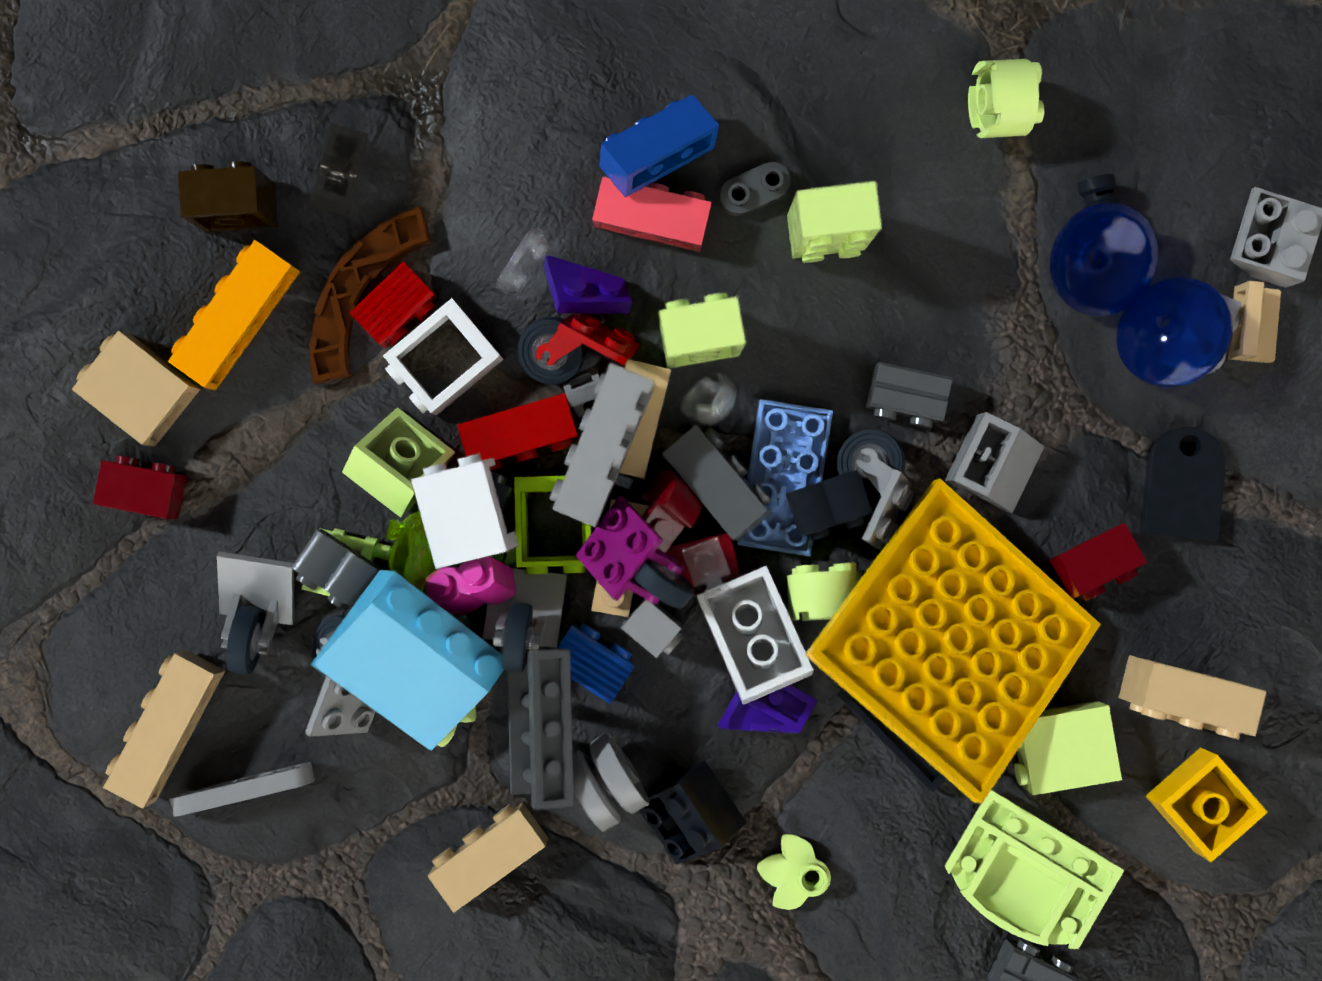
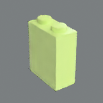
(1069, 750)

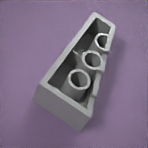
(603, 444)

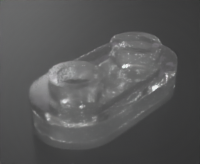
(531, 249)

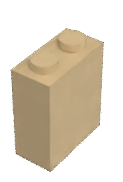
(135, 388)

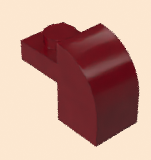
(670, 506)

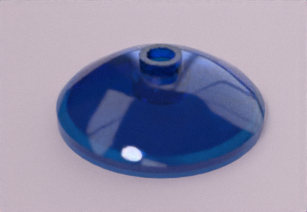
(1122, 263)
(1188, 346)

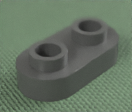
(756, 190)

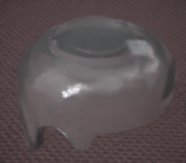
(709, 400)

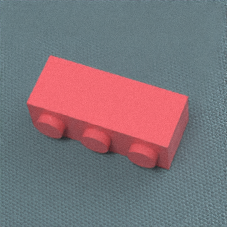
(653, 214)

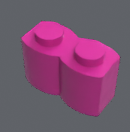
(471, 585)

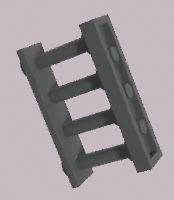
(541, 729)

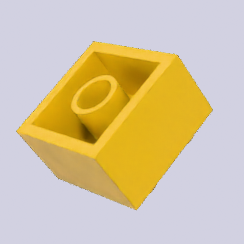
(1206, 804)

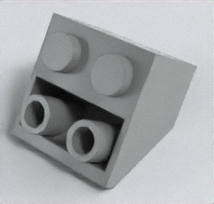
(1277, 238)
(995, 461)

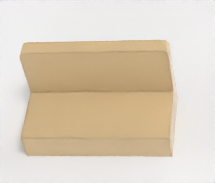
(1258, 326)

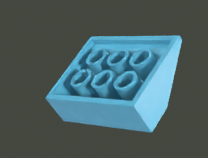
(409, 659)

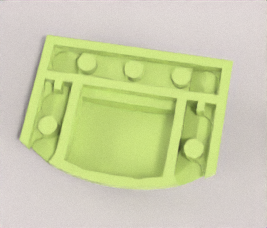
(1030, 874)

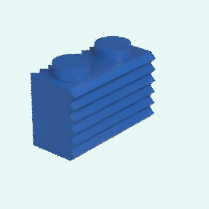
(596, 664)

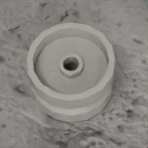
(606, 781)

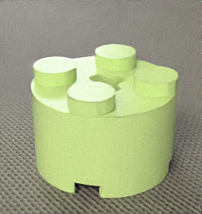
(1005, 98)
(820, 593)

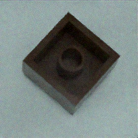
(227, 197)

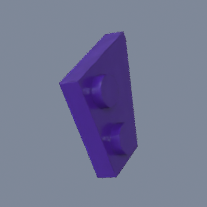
(585, 289)
(776, 713)

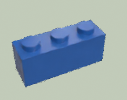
(658, 145)

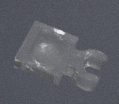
(708, 566)

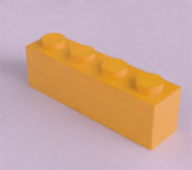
(233, 315)

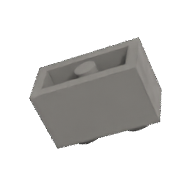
(653, 628)

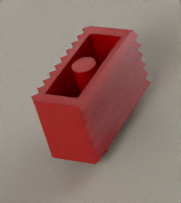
(395, 306)

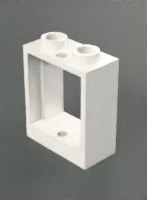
(401, 373)

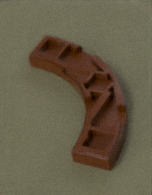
(349, 284)

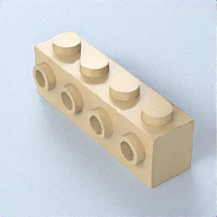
(163, 728)

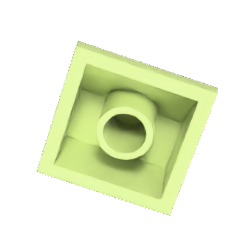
(392, 457)

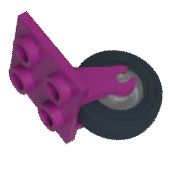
(626, 556)

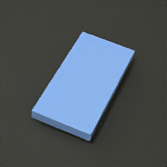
(784, 457)

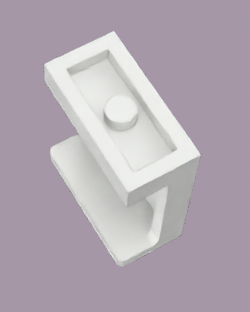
(462, 512)

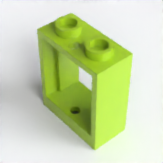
(540, 564)

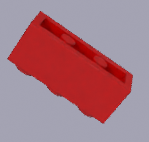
(521, 431)

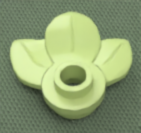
(788, 872)

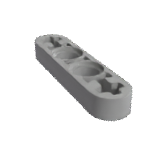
(242, 789)

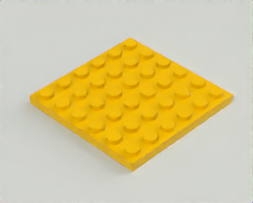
(954, 640)

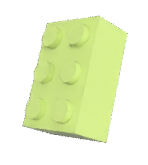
(833, 221)
(701, 330)

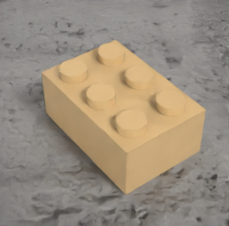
(1191, 698)

